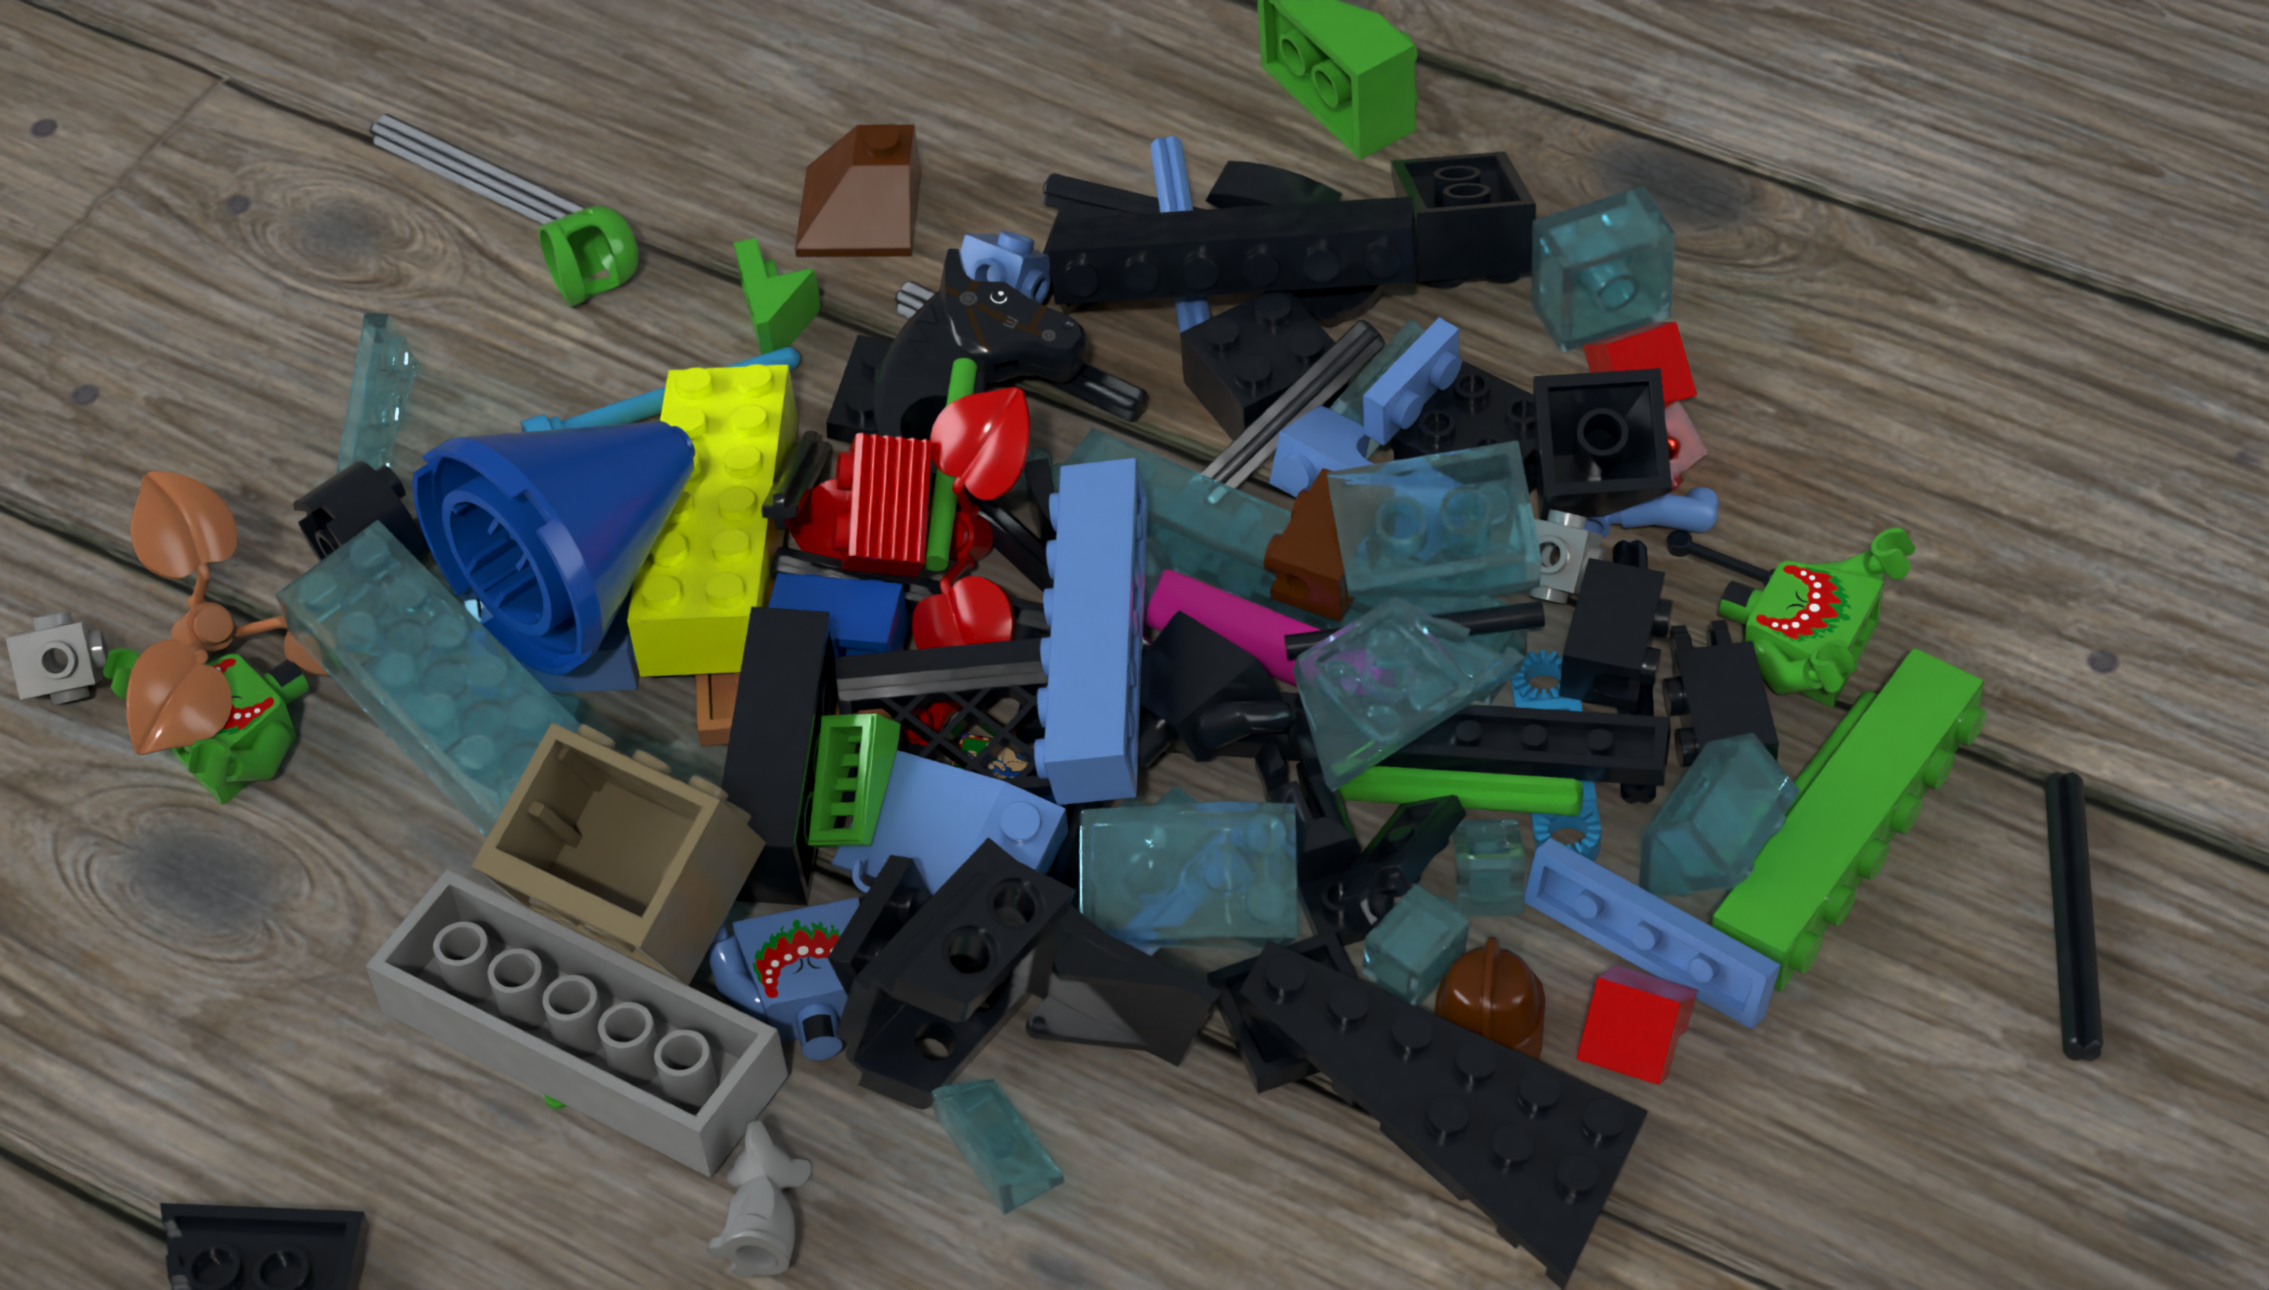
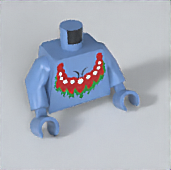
(782, 972)

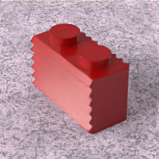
(884, 505)

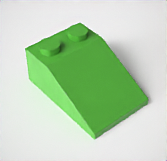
(1342, 68)

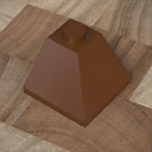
(862, 195)

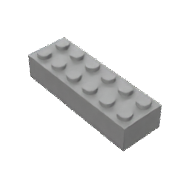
(579, 1022)

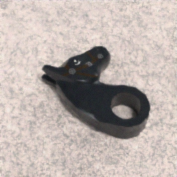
(975, 321)

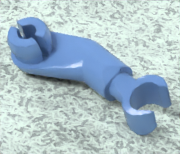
(1691, 513)

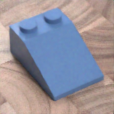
(946, 814)

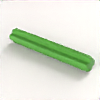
(1473, 789)

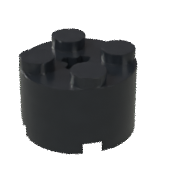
(352, 503)

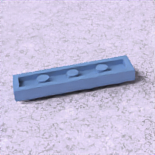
(1651, 933)

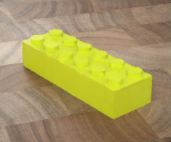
(715, 548)

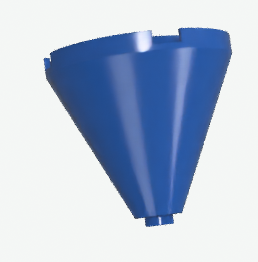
(551, 527)

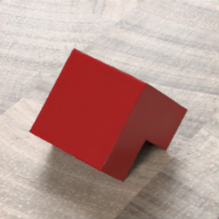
(1646, 348)
(1635, 1023)

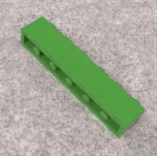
(1853, 812)

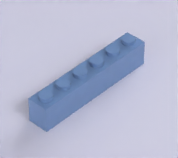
(1095, 633)

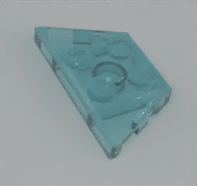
(1390, 683)

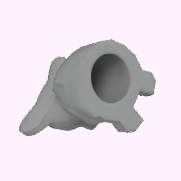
(759, 1217)

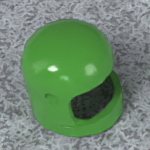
(585, 245)

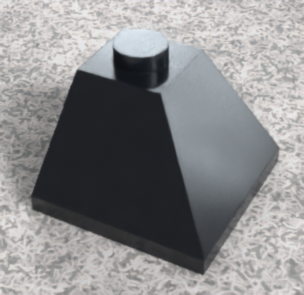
(1600, 441)

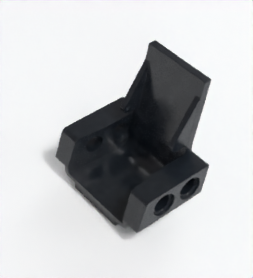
(998, 938)

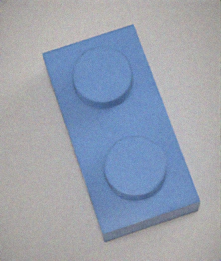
(1411, 381)

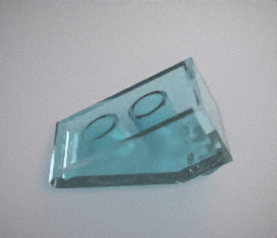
(1437, 525)
(1191, 874)

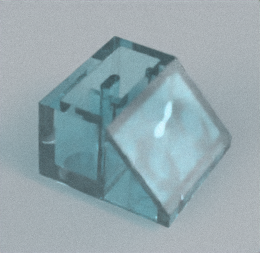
(1716, 819)

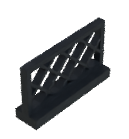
(951, 677)

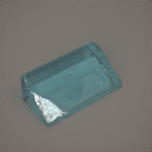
(995, 1142)

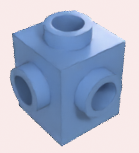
(1008, 260)

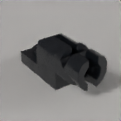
(1323, 837)

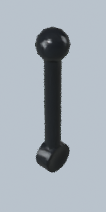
(1680, 544)

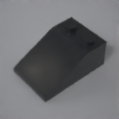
(1468, 217)

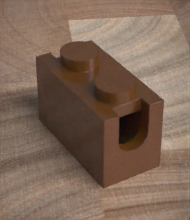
(1309, 556)

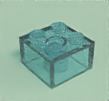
(1602, 268)

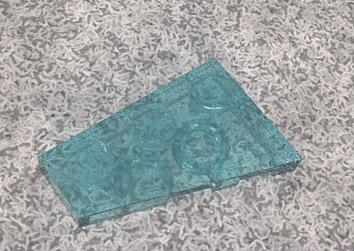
(377, 394)

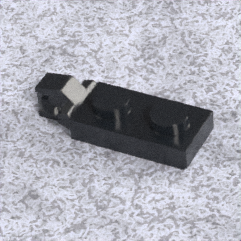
(1397, 858)

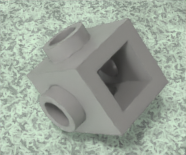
(1576, 546)
(38, 670)

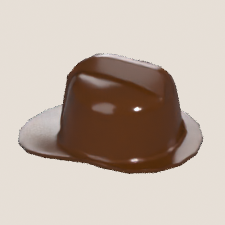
(1495, 997)

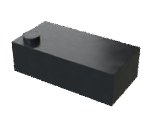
(775, 743)

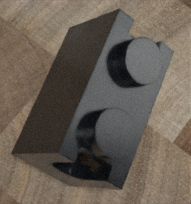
(1613, 635)

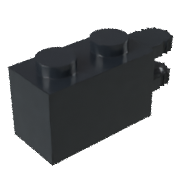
(1716, 692)

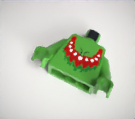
(1817, 616)
(255, 732)

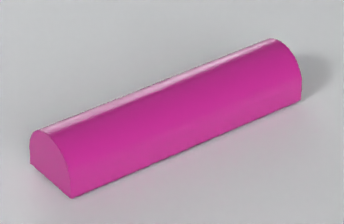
(1232, 617)

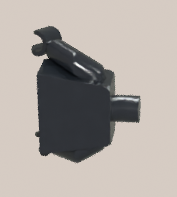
(1206, 694)

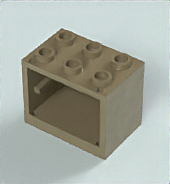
(621, 850)

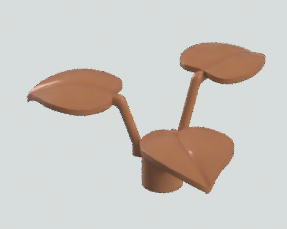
(170, 691)

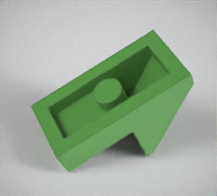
(776, 303)

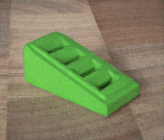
(835, 757)

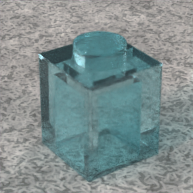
(1415, 945)

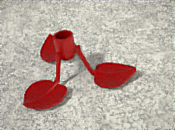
(986, 447)

